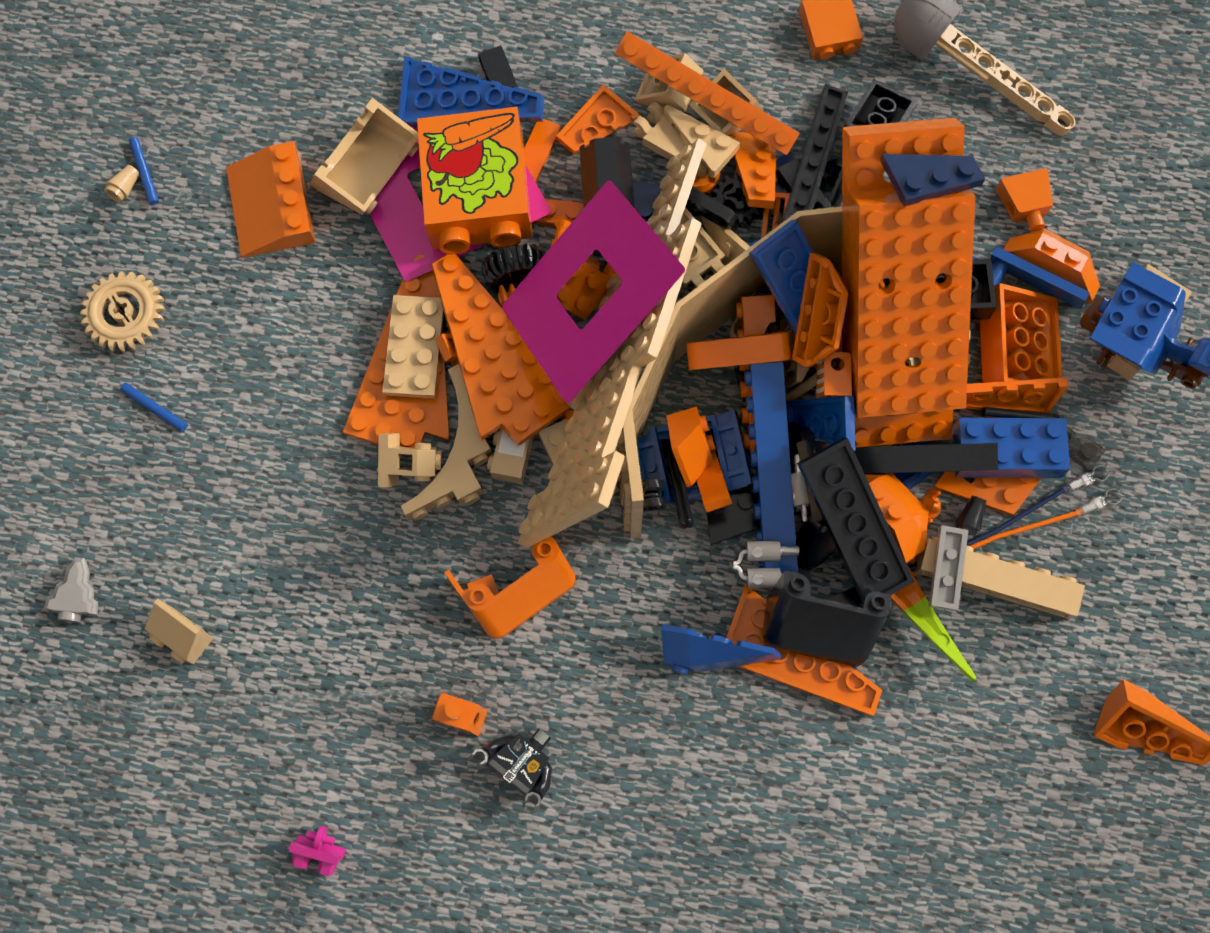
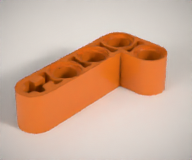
(740, 350)

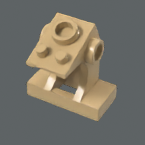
(424, 460)

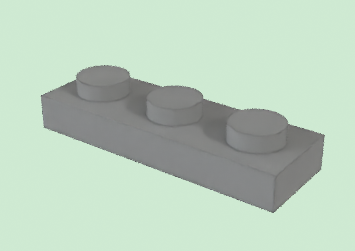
(948, 568)

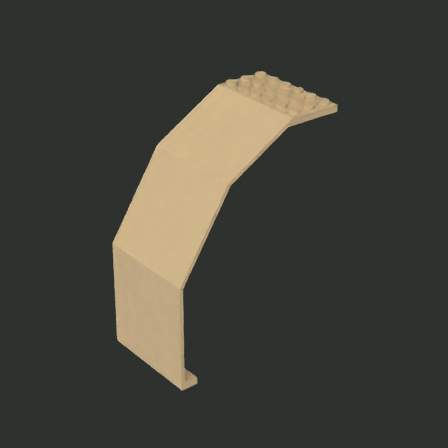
(693, 321)

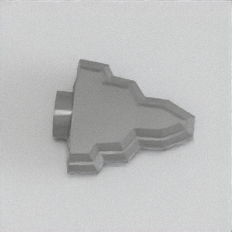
(73, 595)

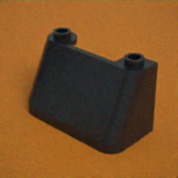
(821, 626)

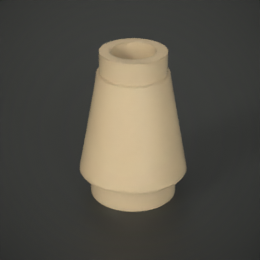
(121, 184)

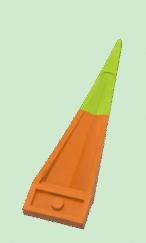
(915, 606)

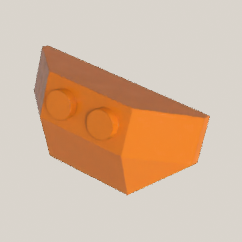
(1057, 257)
(820, 312)
(903, 513)

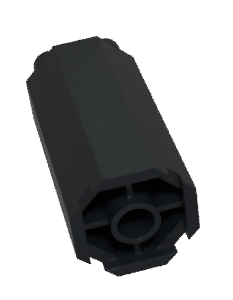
(603, 162)

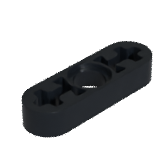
(711, 209)

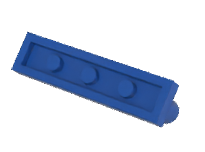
(1005, 262)

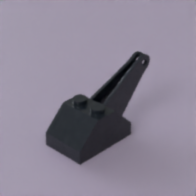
(877, 106)

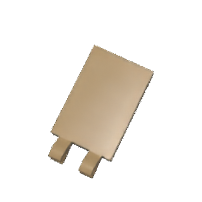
(662, 137)
(704, 256)

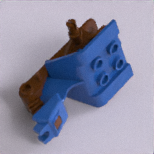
(1143, 325)

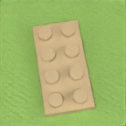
(412, 347)

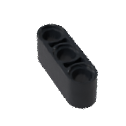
(497, 66)

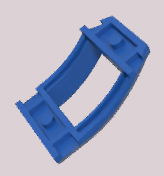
(730, 450)

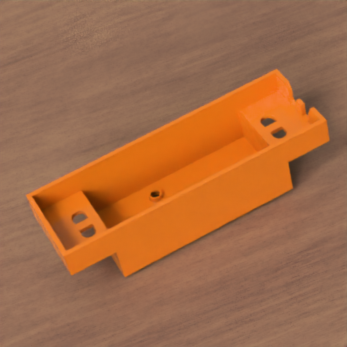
(914, 311)

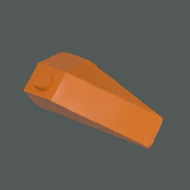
(1143, 721)

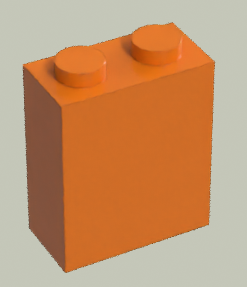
(830, 27)

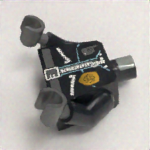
(519, 764)

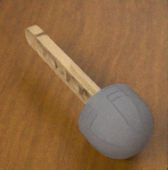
(928, 23)

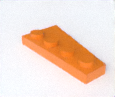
(1023, 395)

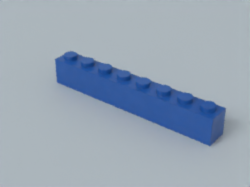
(771, 459)

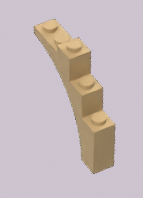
(456, 476)

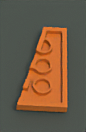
(757, 170)

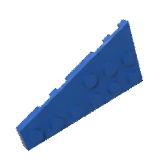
(446, 91)

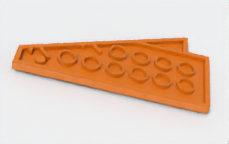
(497, 367)

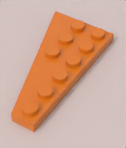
(812, 675)

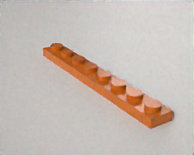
(706, 93)

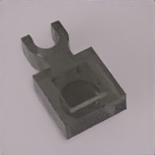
(1084, 450)

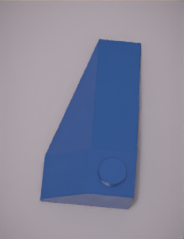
(691, 651)

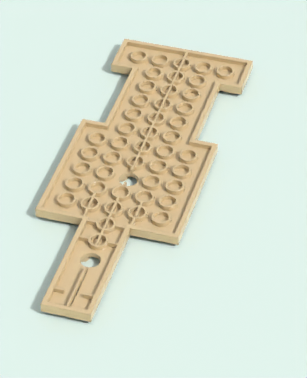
(587, 456)

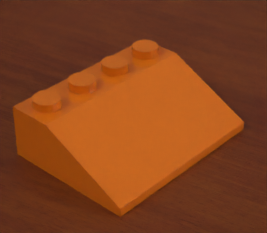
(270, 201)
(1021, 337)

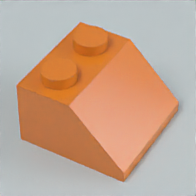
(690, 443)

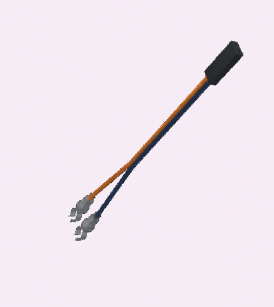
(1082, 481)

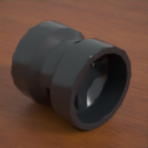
(652, 495)

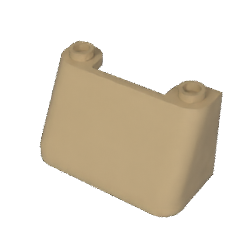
(366, 158)

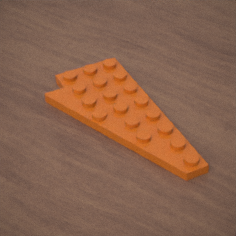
(409, 416)

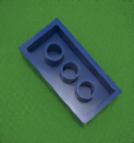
(1024, 446)

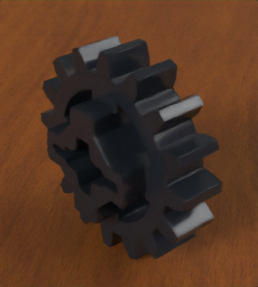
(729, 199)

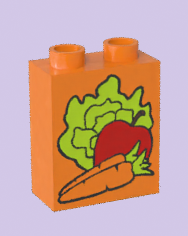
(474, 180)

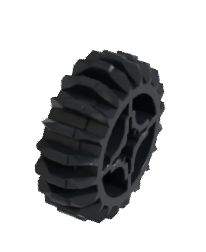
(511, 264)

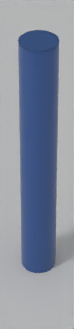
(143, 171)
(153, 407)

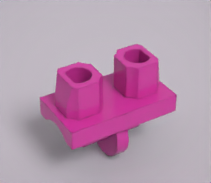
(317, 847)

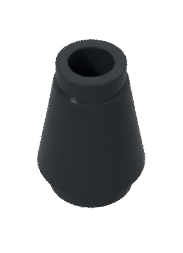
(972, 515)

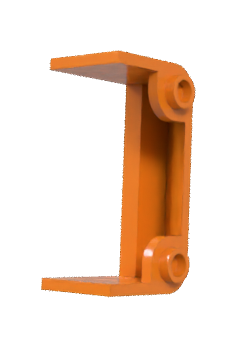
(523, 597)

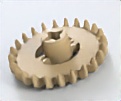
(139, 323)

